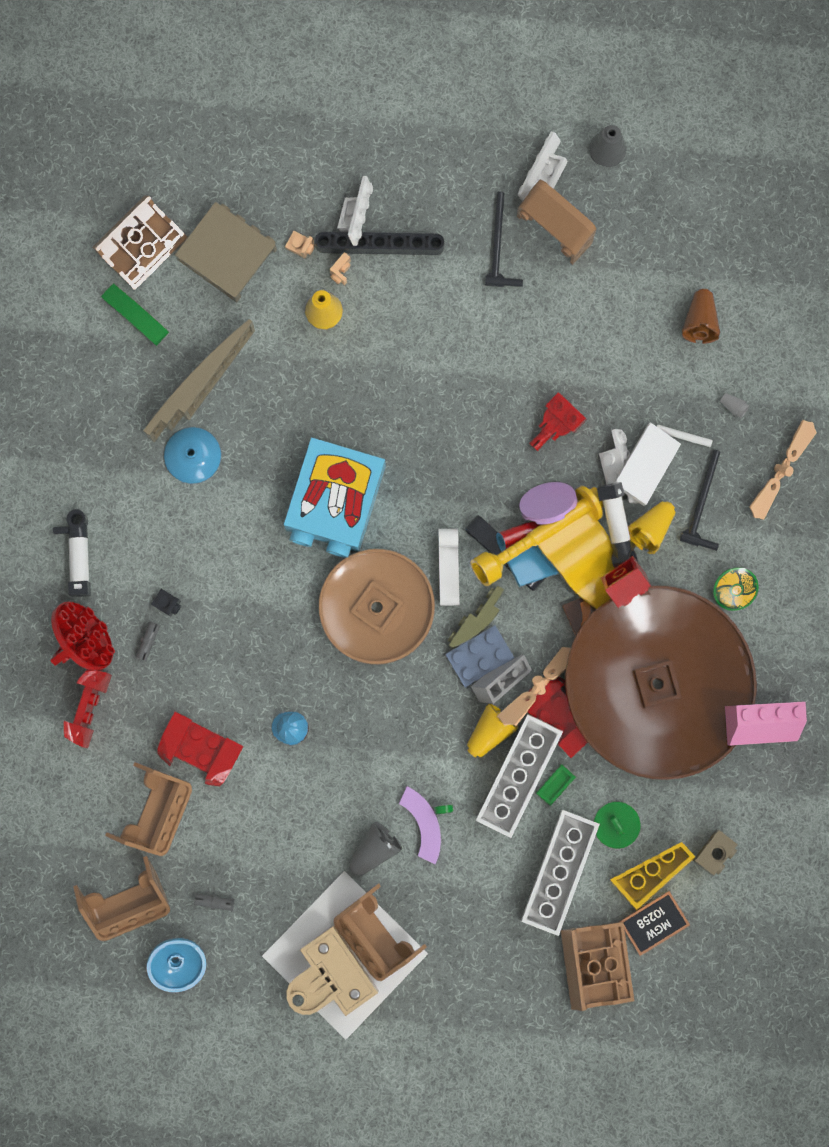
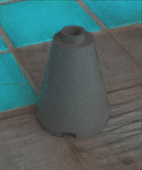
(608, 147)
(374, 849)

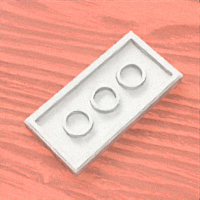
(647, 463)

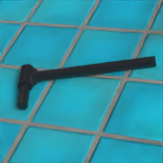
(495, 278)
(691, 535)

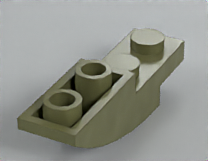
(473, 626)

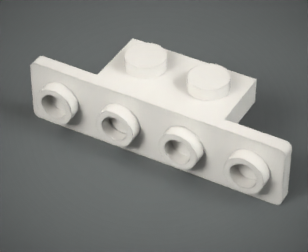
(546, 167)
(354, 212)
(614, 459)

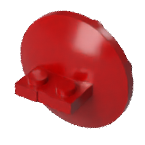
(81, 637)

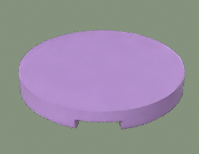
(548, 502)

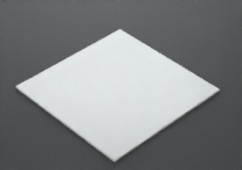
(318, 918)

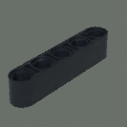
(486, 536)

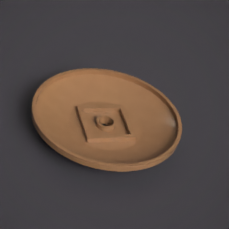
(373, 578)

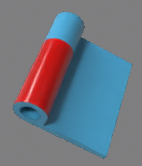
(530, 564)

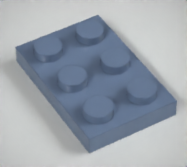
(479, 656)

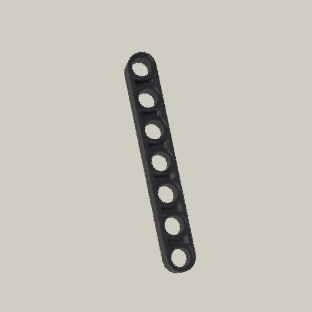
(388, 248)

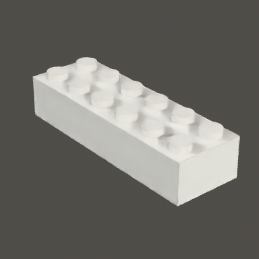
(519, 775)
(559, 872)

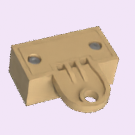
(332, 976)

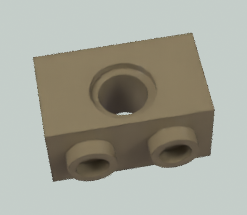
(705, 858)

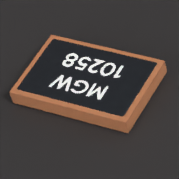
(654, 923)

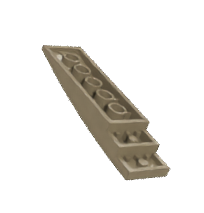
(199, 383)

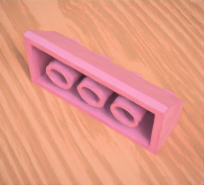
(765, 723)

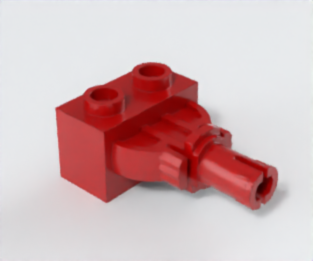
(560, 419)

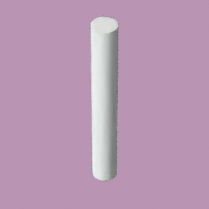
(685, 436)

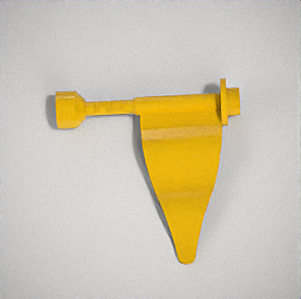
(573, 546)

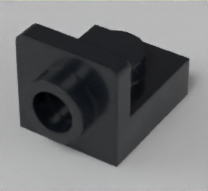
(166, 603)

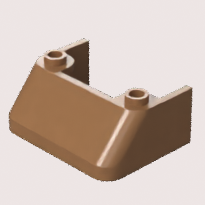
(559, 219)
(160, 814)
(126, 909)
(371, 939)

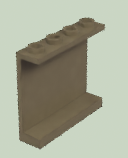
(225, 250)

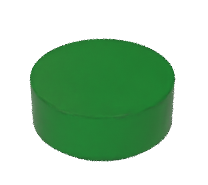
(443, 809)

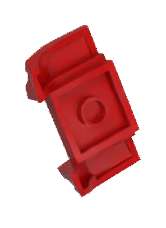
(554, 709)
(77, 731)
(198, 748)

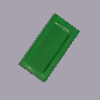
(555, 785)

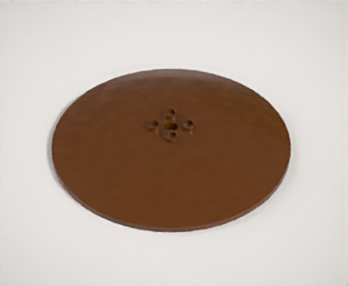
(701, 669)

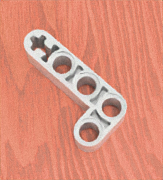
(448, 566)

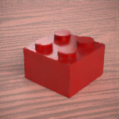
(626, 582)

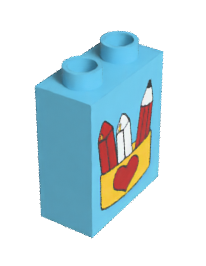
(334, 497)

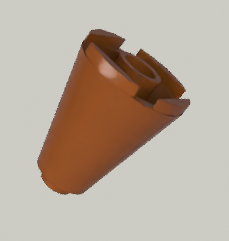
(702, 319)

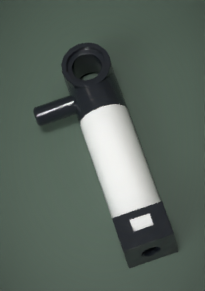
(622, 546)
(78, 554)

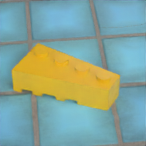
(650, 876)

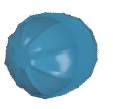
(290, 728)

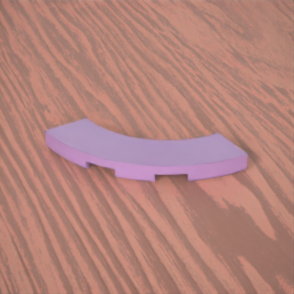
(427, 823)

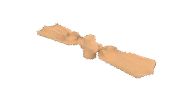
(766, 496)
(519, 707)

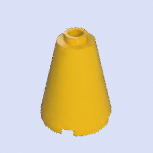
(323, 310)
(652, 527)
(489, 732)

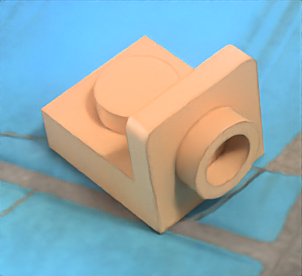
(300, 244)
(340, 265)

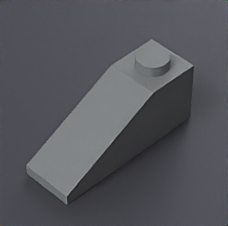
(501, 680)

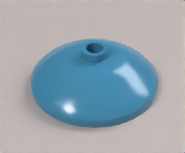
(196, 467)
(179, 973)

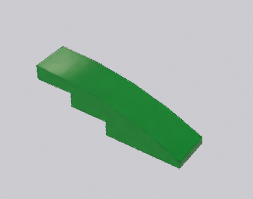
(135, 314)

